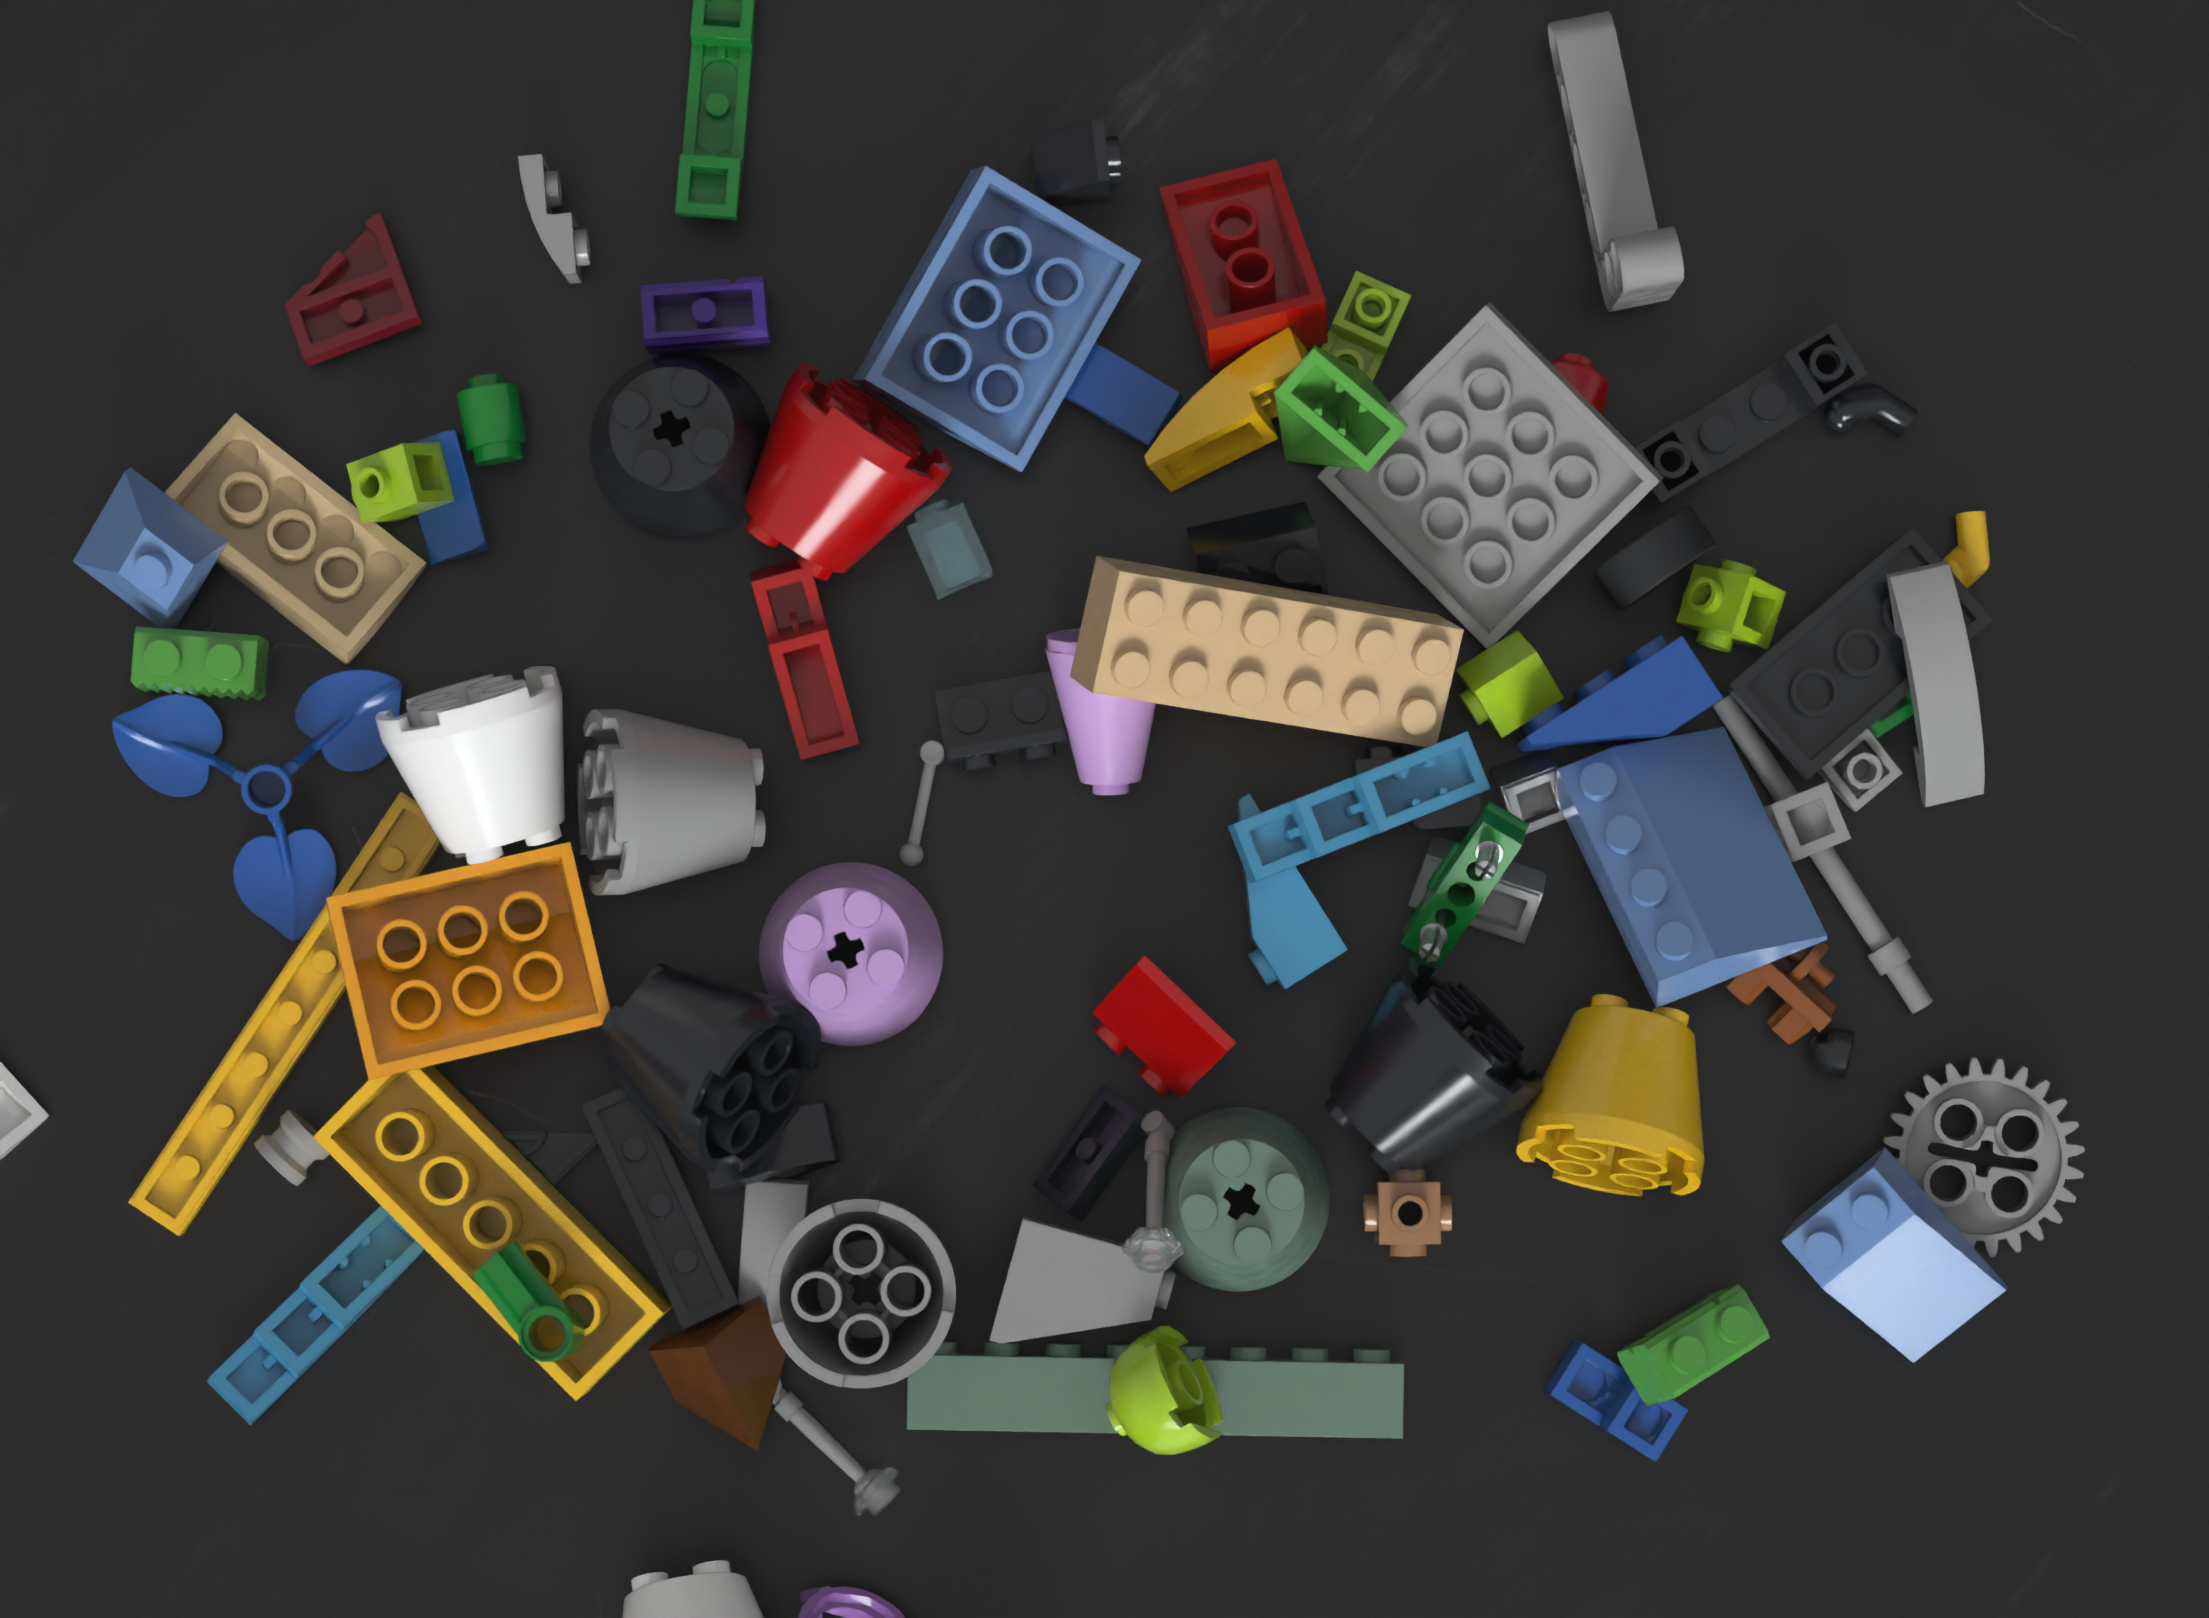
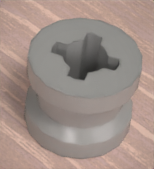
(291, 1147)

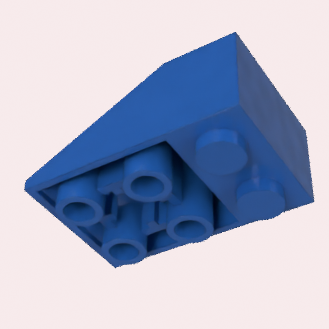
(1643, 704)

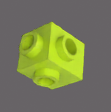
(1730, 606)

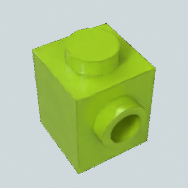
(400, 482)
(1507, 685)

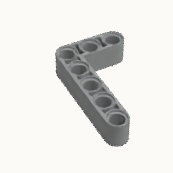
(1631, 255)

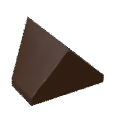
(726, 1369)

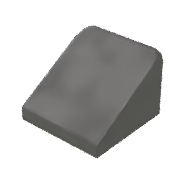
(1529, 789)

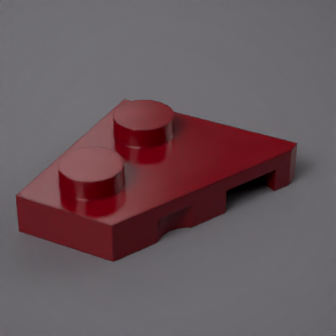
(354, 298)

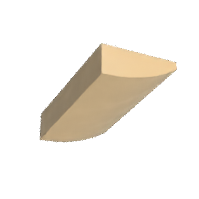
(296, 539)

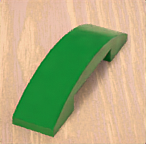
(716, 109)

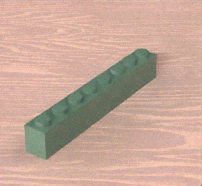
(1072, 1389)

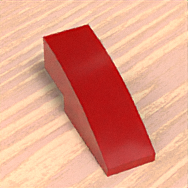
(804, 659)

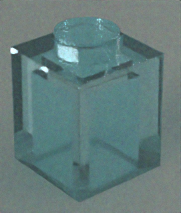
(948, 548)

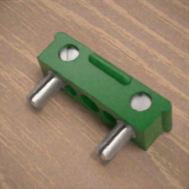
(1477, 861)

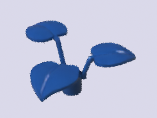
(285, 875)

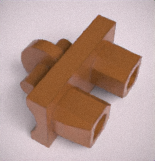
(1804, 1002)

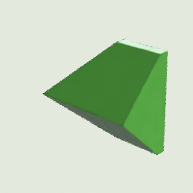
(1334, 414)

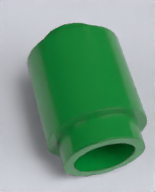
(492, 420)

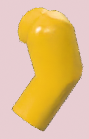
(1971, 555)

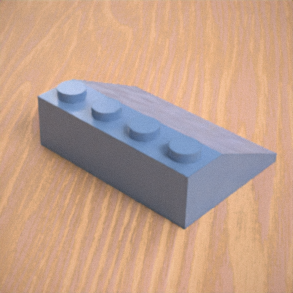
(997, 318)
(1686, 861)

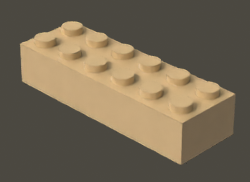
(1265, 652)

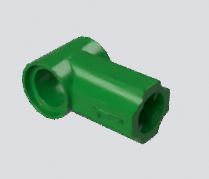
(525, 1299)

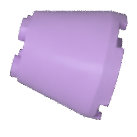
(893, 972)

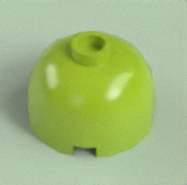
(1161, 1396)

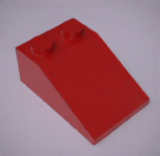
(1243, 261)
(1161, 1029)

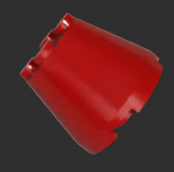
(837, 473)

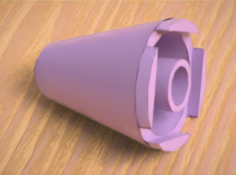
(1104, 731)

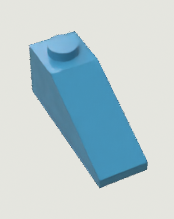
(1286, 923)

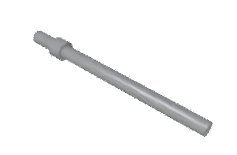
(1888, 953)

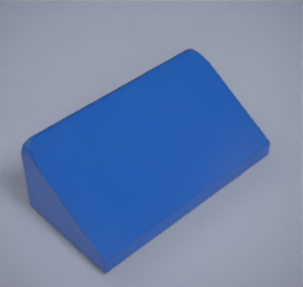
(456, 527)

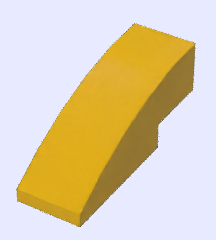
(1226, 415)

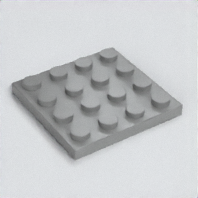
(1494, 477)

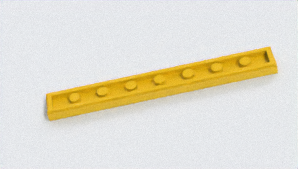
(275, 1034)

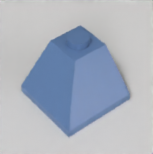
(150, 550)

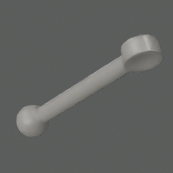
(932, 755)

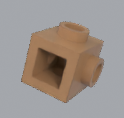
(1382, 1208)

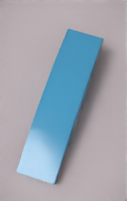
(1359, 807)
(315, 1315)

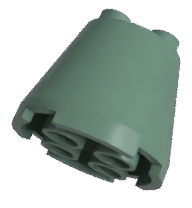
(1290, 1185)

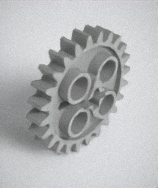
(1993, 1102)

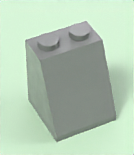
(1073, 1284)

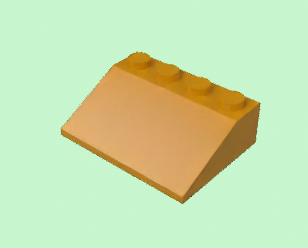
(468, 960)

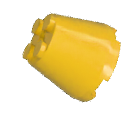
(1620, 1102)

